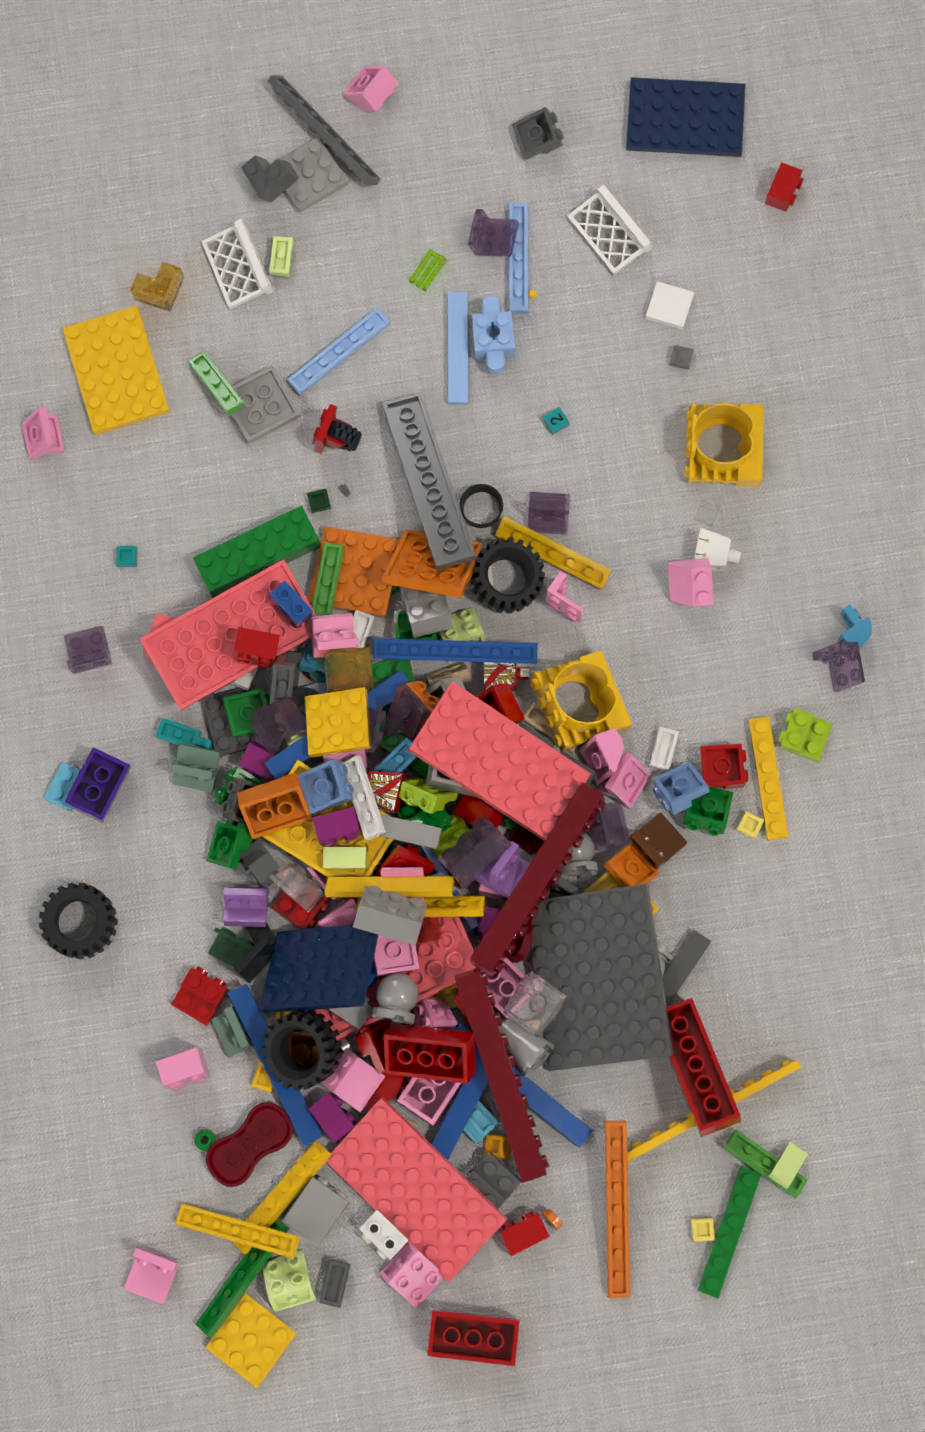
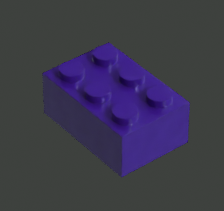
(97, 785)

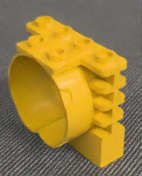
(748, 422)
(595, 674)

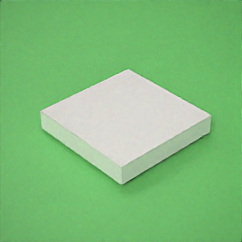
(669, 305)

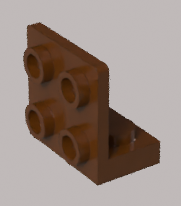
(658, 840)

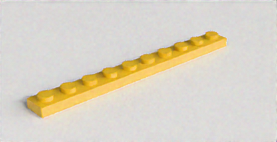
(676, 1127)

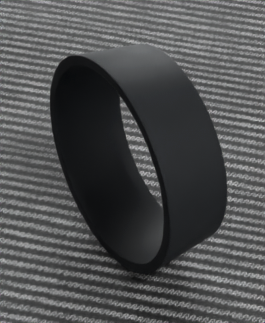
(476, 489)

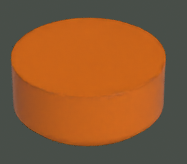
(552, 1219)

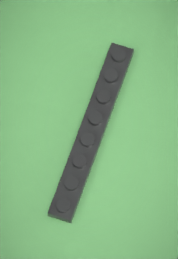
(324, 130)

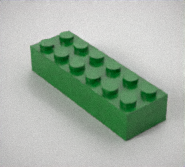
(256, 550)

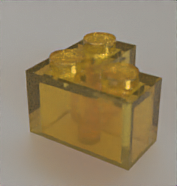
(159, 291)

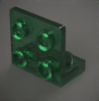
(228, 947)

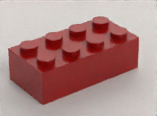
(429, 1053)
(473, 1337)

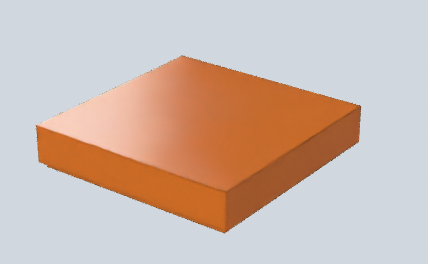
(631, 867)

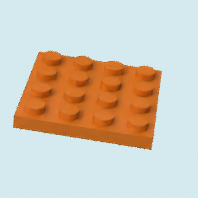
(415, 568)
(361, 571)

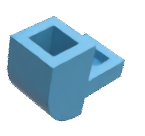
(859, 630)

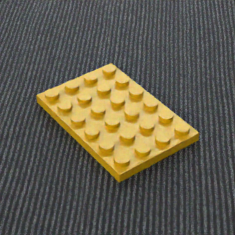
(116, 370)
(303, 843)

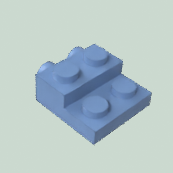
(326, 786)
(679, 787)

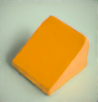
(498, 1146)

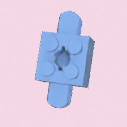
(493, 335)

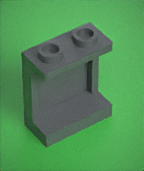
(285, 675)

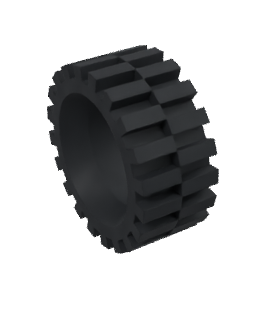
(520, 555)
(96, 939)
(279, 1056)

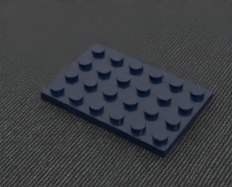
(685, 117)
(319, 969)

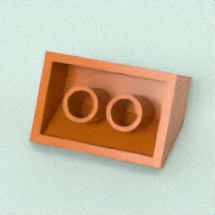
(273, 805)

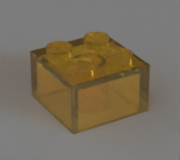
(348, 669)

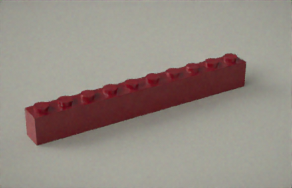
(537, 880)
(500, 1074)

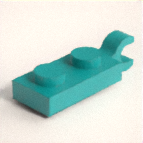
(179, 733)

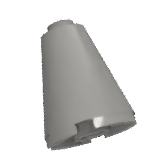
(526, 1048)

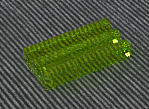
(419, 283)

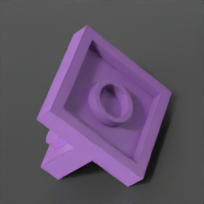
(504, 871)
(246, 906)

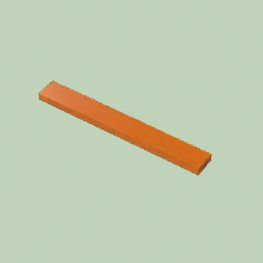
(617, 1209)

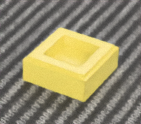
(750, 825)
(702, 1229)

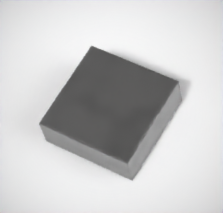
(681, 357)

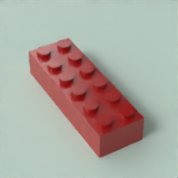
(699, 1071)

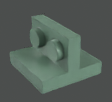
(196, 767)
(231, 1032)

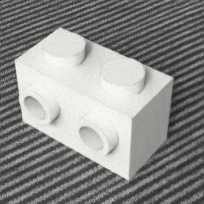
(383, 1235)

